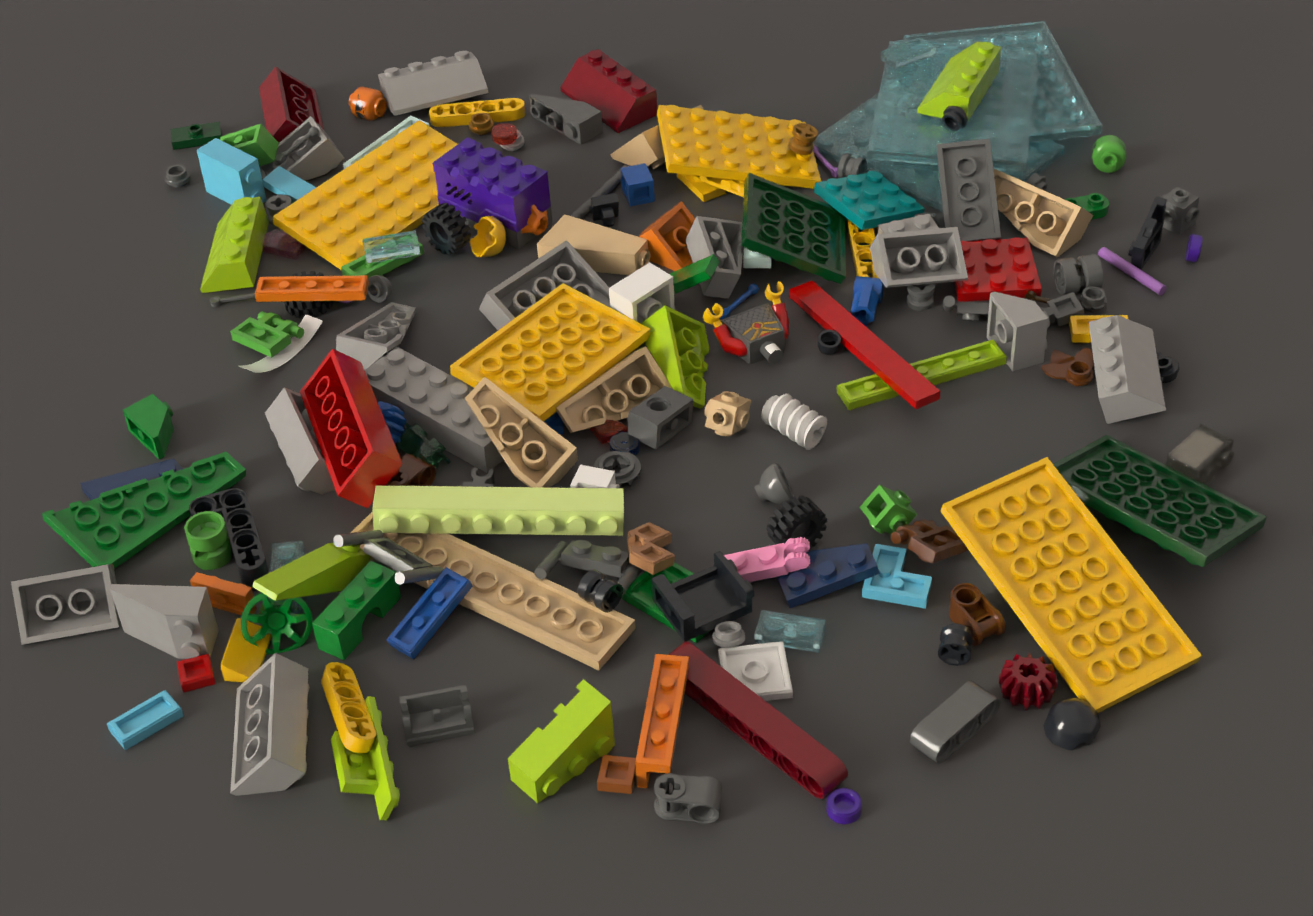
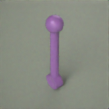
(833, 170)

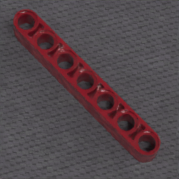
(761, 724)

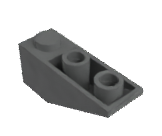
(569, 117)

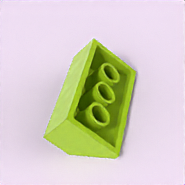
(963, 80)
(236, 247)

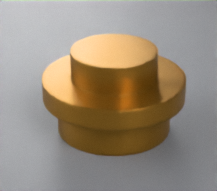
(481, 123)

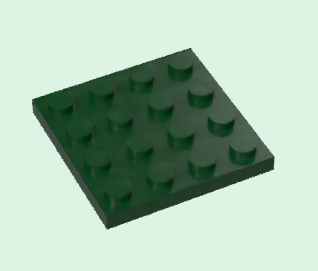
(793, 229)

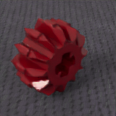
(1027, 681)

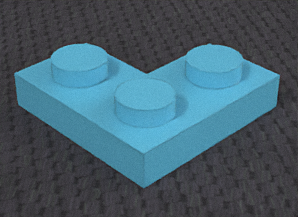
(892, 583)

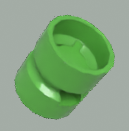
(208, 540)

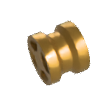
(803, 139)

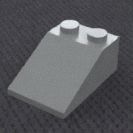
(310, 159)
(168, 617)

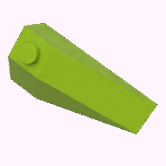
(680, 350)
(315, 573)

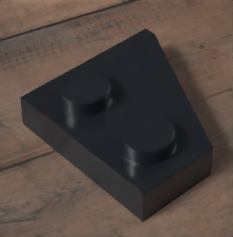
(1149, 235)

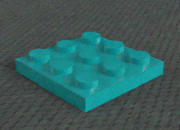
(867, 199)

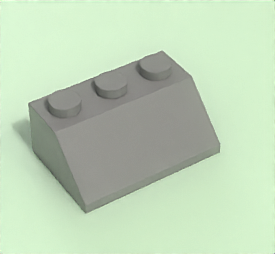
(918, 257)
(65, 604)

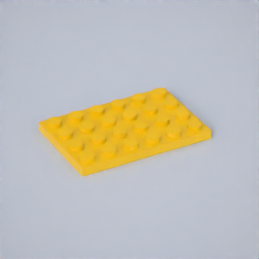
(733, 146)
(552, 350)

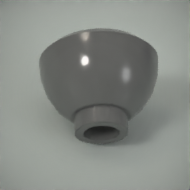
(774, 485)

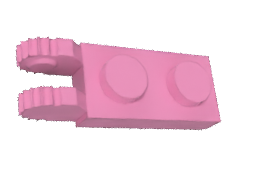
(772, 559)

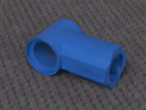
(866, 296)

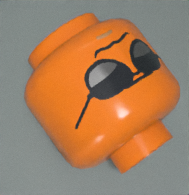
(367, 103)

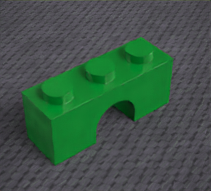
(340, 624)

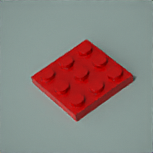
(997, 267)

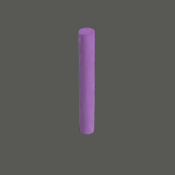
(1132, 271)

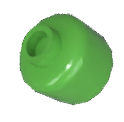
(1109, 153)

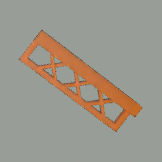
(661, 717)

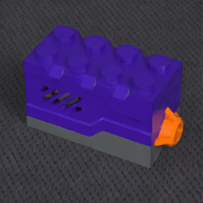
(488, 184)

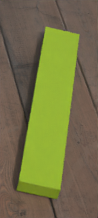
(934, 369)

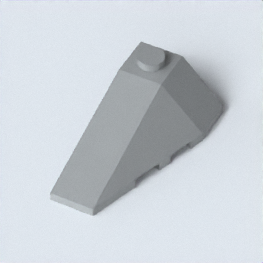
(376, 334)

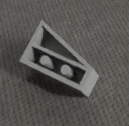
(723, 240)

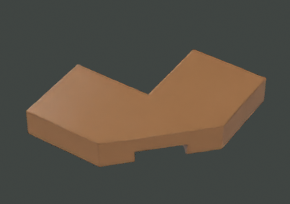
(646, 548)

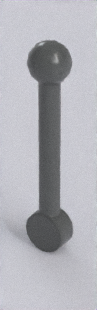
(281, 157)
(216, 300)

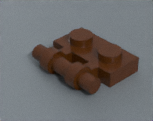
(929, 540)

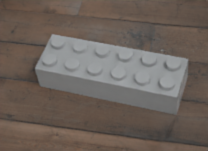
(435, 404)

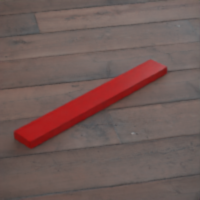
(865, 345)

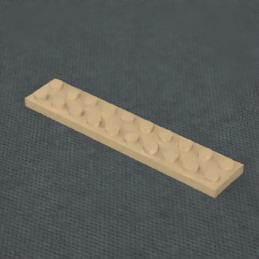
(519, 598)

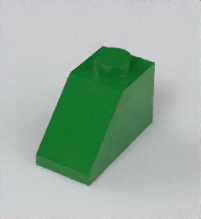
(151, 424)

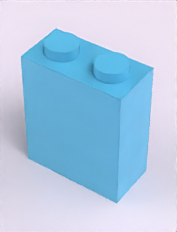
(230, 172)

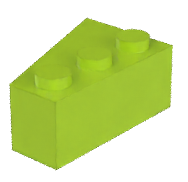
(565, 746)

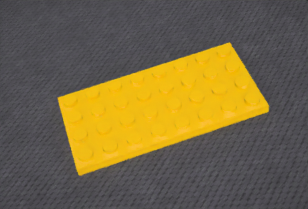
(370, 198)
(1070, 585)

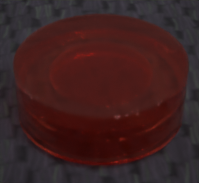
(504, 133)

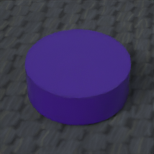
(1193, 248)
(844, 806)

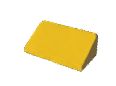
(241, 657)

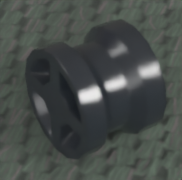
(955, 644)

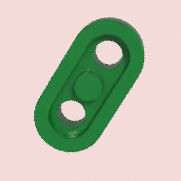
(1093, 203)

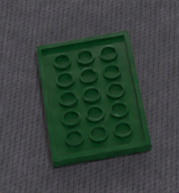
(1158, 501)

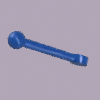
(752, 289)

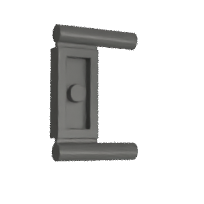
(969, 310)
(389, 554)
(586, 556)

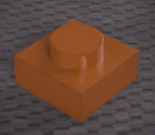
(617, 774)

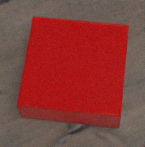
(196, 673)

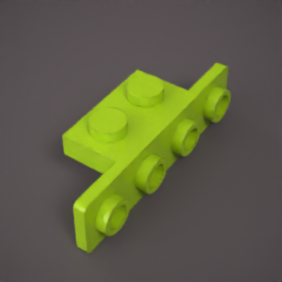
(368, 771)

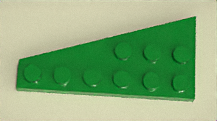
(140, 512)

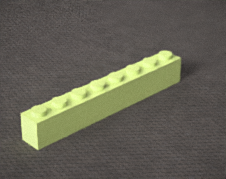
(498, 510)

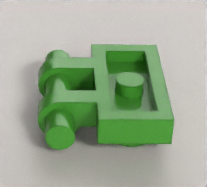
(267, 334)

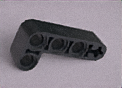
(241, 528)

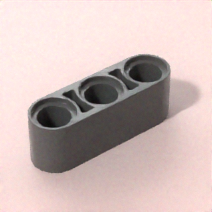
(955, 721)

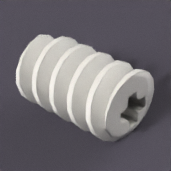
(794, 420)

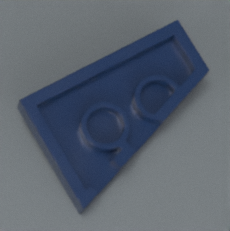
(94, 487)
(827, 572)

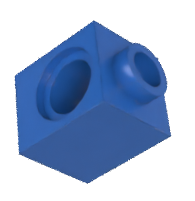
(637, 184)

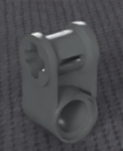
(691, 800)

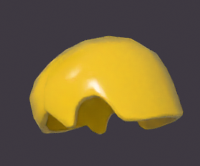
(489, 238)

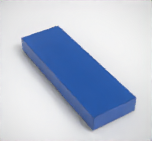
(429, 613)

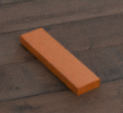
(312, 288)

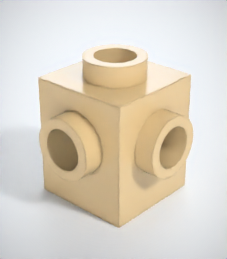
(727, 413)

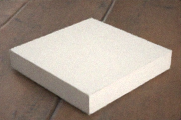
(760, 668)

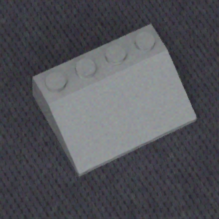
(538, 279)

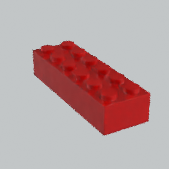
(350, 428)

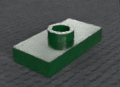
(195, 135)

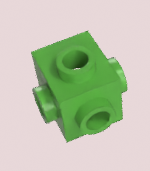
(888, 509)

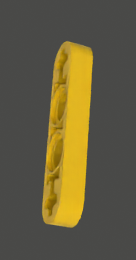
(453, 114)
(861, 252)
(348, 707)

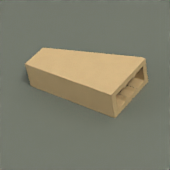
(600, 246)

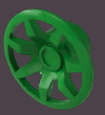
(276, 619)

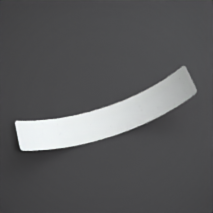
(310, 327)

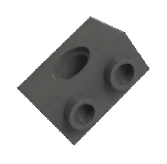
(660, 417)

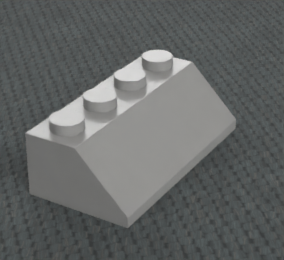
(432, 82)
(1126, 368)
(298, 442)
(270, 728)

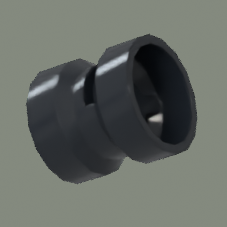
(597, 589)

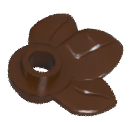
(1075, 370)

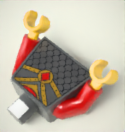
(755, 332)

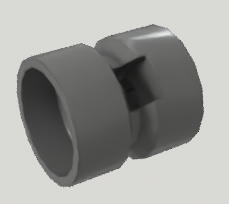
(1076, 274)

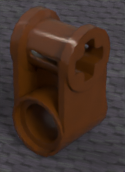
(413, 472)
(974, 611)

